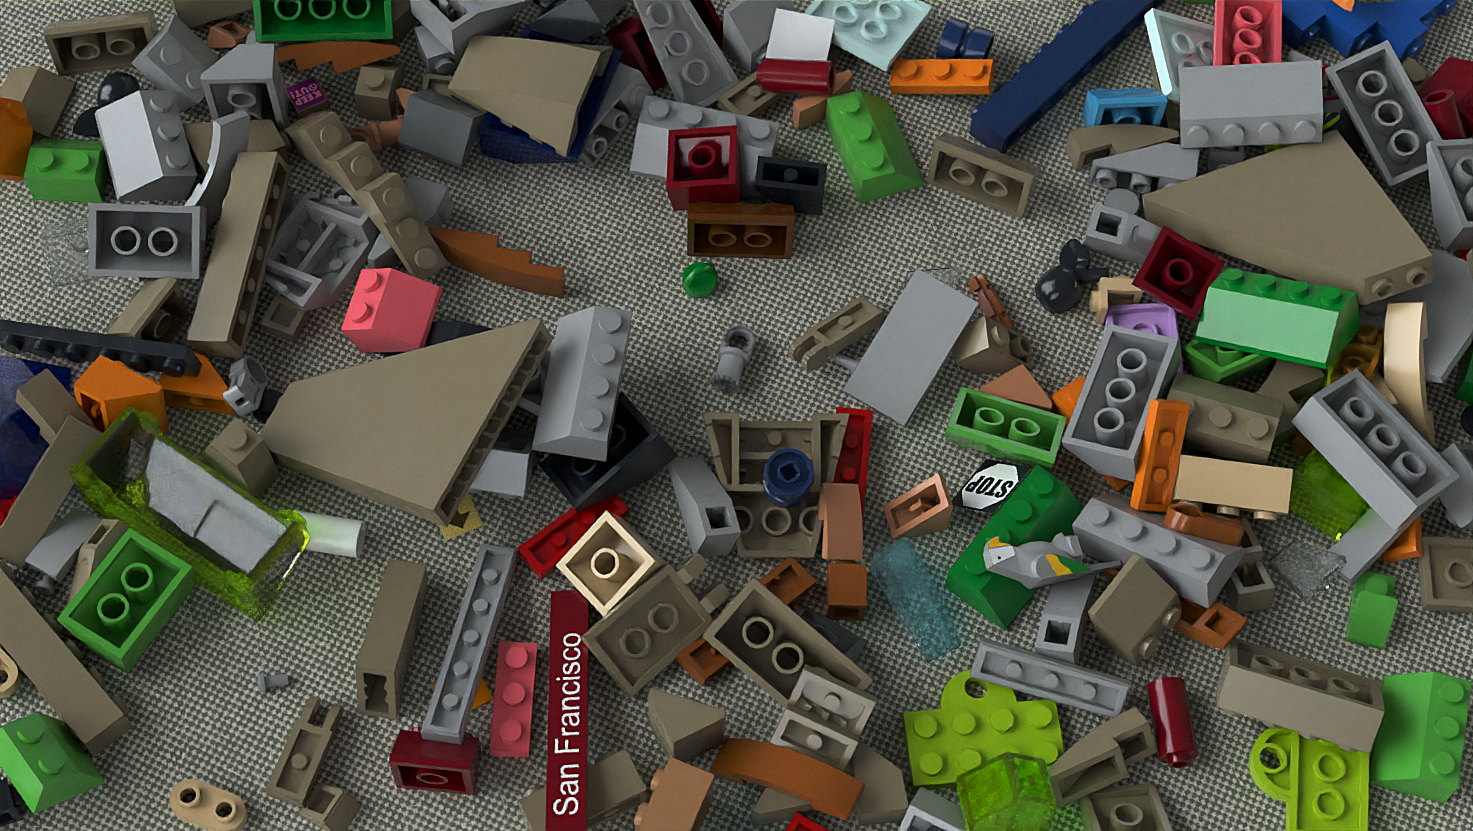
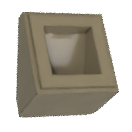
(330, 808)

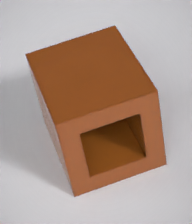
(846, 590)

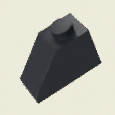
(792, 183)

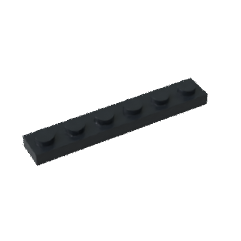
(88, 346)

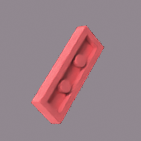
(513, 699)

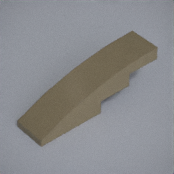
(44, 491)

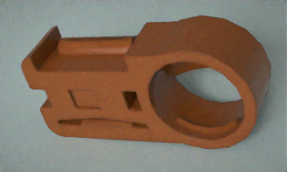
(1193, 521)

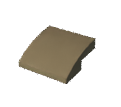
(823, 718)

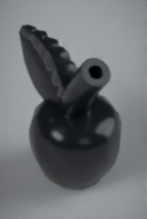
(113, 87)
(1062, 284)

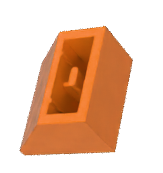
(111, 387)

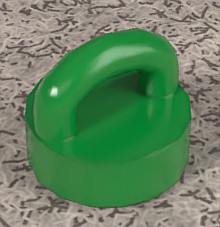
(699, 279)

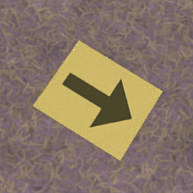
(463, 521)

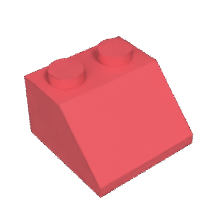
(390, 311)

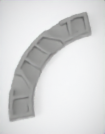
(228, 139)

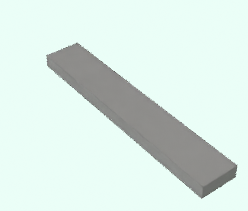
(470, 645)

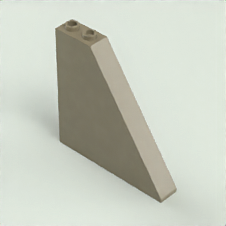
(1302, 215)
(408, 423)

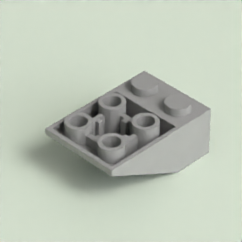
(458, 20)

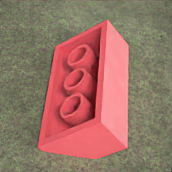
(1247, 32)

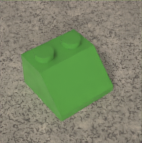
(67, 170)
(45, 761)

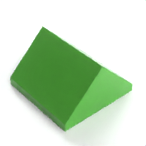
(1221, 363)

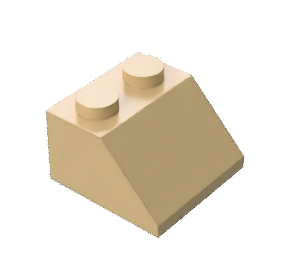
(609, 562)

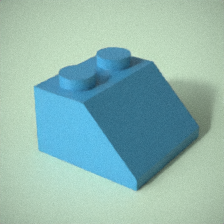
(1124, 106)

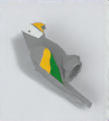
(1041, 562)

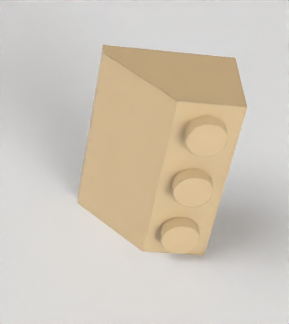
(1233, 487)

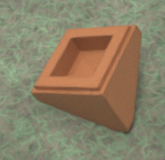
(227, 34)

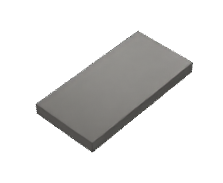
(911, 347)

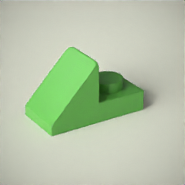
(1371, 610)

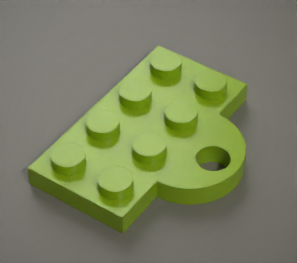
(975, 730)
(1316, 780)

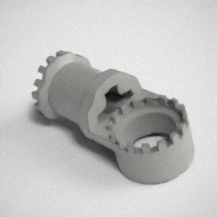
(732, 360)

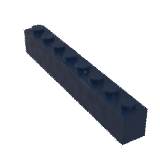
(1056, 70)

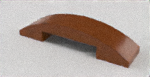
(1210, 626)
(790, 773)

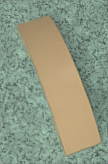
(1405, 365)

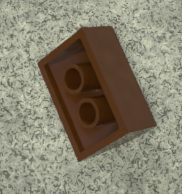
(740, 230)

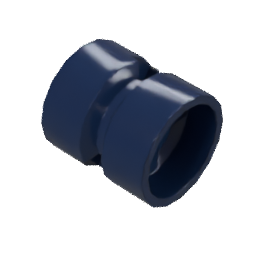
(964, 43)
(787, 478)

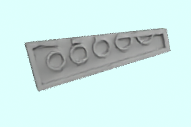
(686, 51)

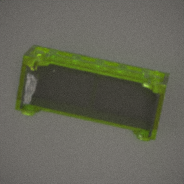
(191, 511)

